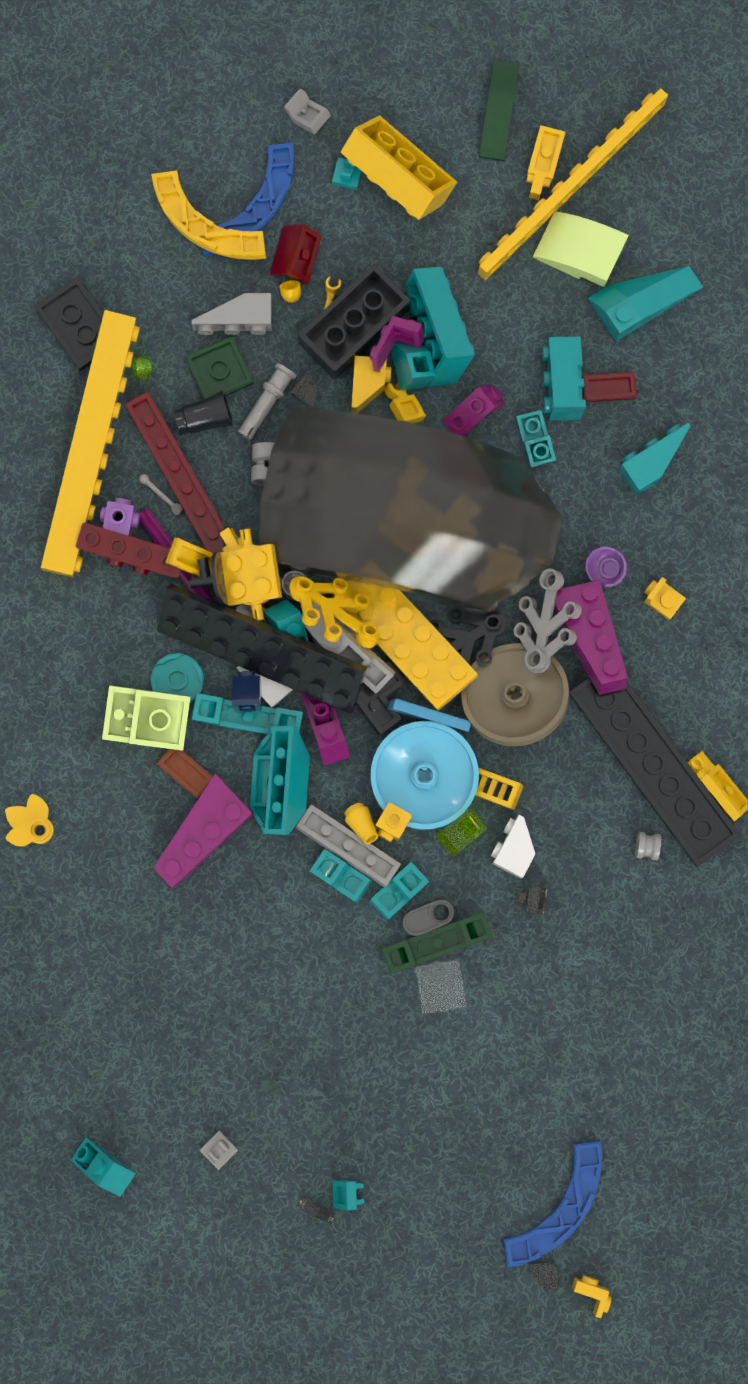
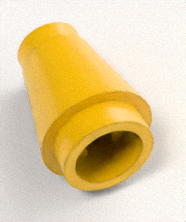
(361, 822)

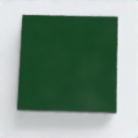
(219, 368)

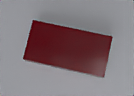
(609, 387)

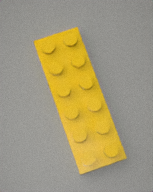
(414, 644)

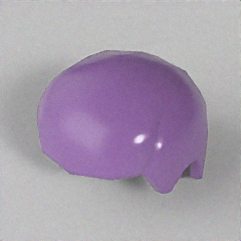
(607, 566)

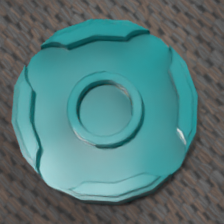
(178, 676)

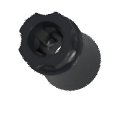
(204, 415)

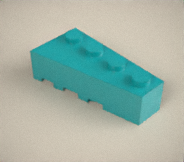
(441, 324)

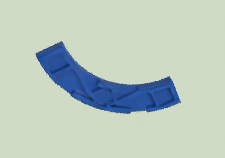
(271, 195)
(567, 1215)

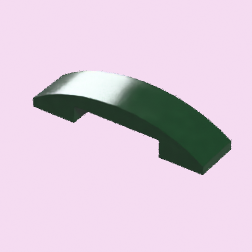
(499, 110)
(437, 943)

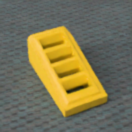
(515, 793)

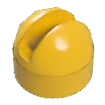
(290, 291)

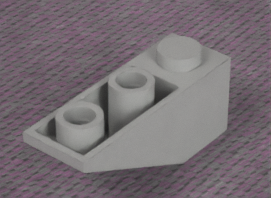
(244, 313)

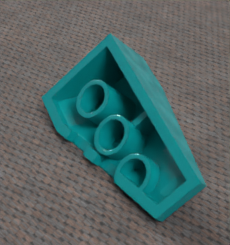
(637, 301)

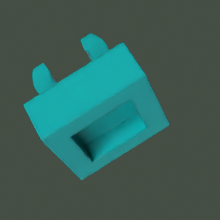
(346, 175)
(345, 1194)

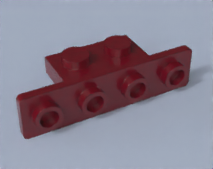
(127, 550)

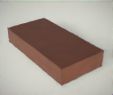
(185, 771)

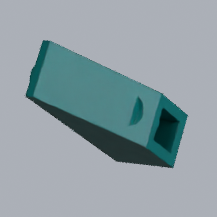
(647, 467)

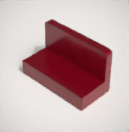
(296, 253)

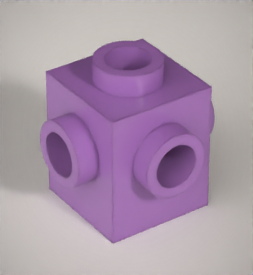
(113, 510)

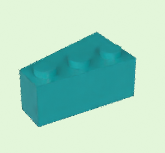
(563, 378)

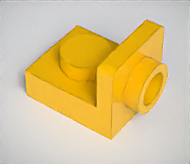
(663, 598)

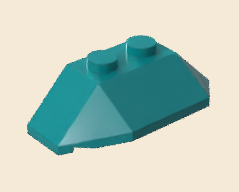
(280, 780)

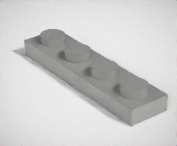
(347, 846)

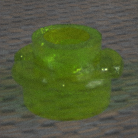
(141, 367)

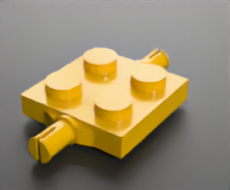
(251, 574)

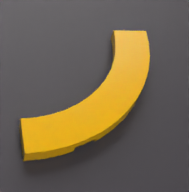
(200, 229)

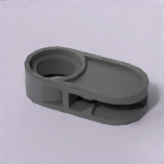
(422, 919)

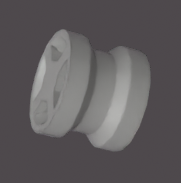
(648, 846)

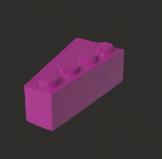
(595, 635)
(204, 830)

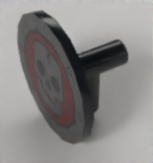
(214, 579)

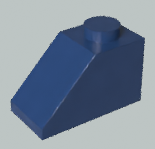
(247, 692)

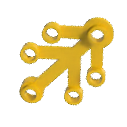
(306, 592)

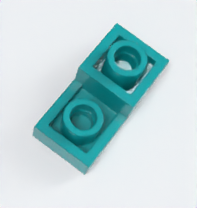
(535, 438)

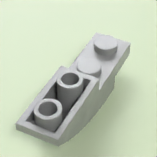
(377, 671)

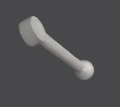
(175, 507)

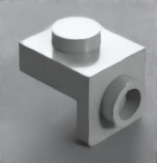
(306, 112)

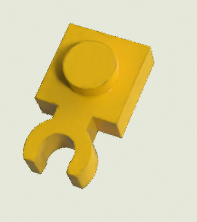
(404, 406)

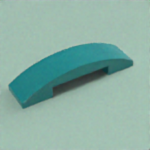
(221, 713)

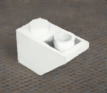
(516, 850)

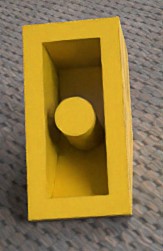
(367, 382)

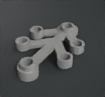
(545, 624)

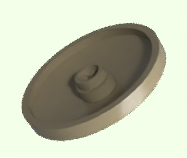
(512, 702)

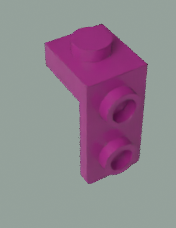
(398, 330)
(474, 409)

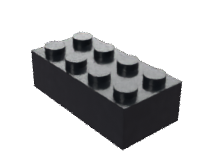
(353, 321)

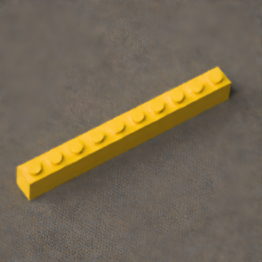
(89, 442)

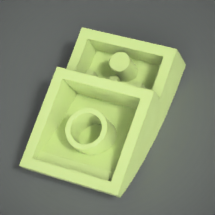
(580, 247)
(146, 717)

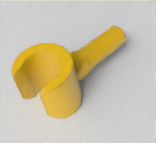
(331, 292)

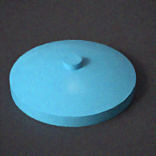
(425, 773)

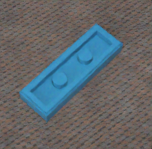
(428, 715)

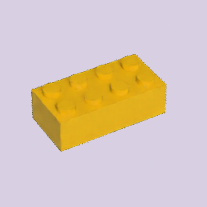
(398, 167)

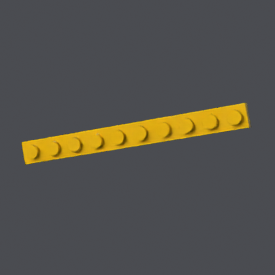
(578, 176)

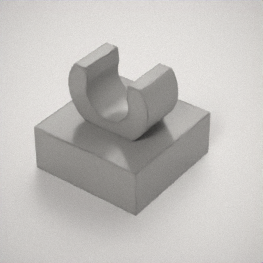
(218, 1149)

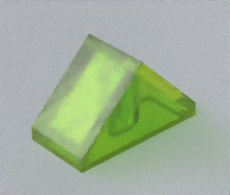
(461, 832)

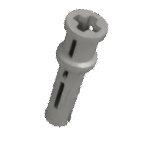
(272, 391)

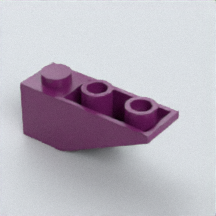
(326, 730)

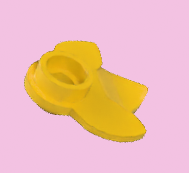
(26, 820)

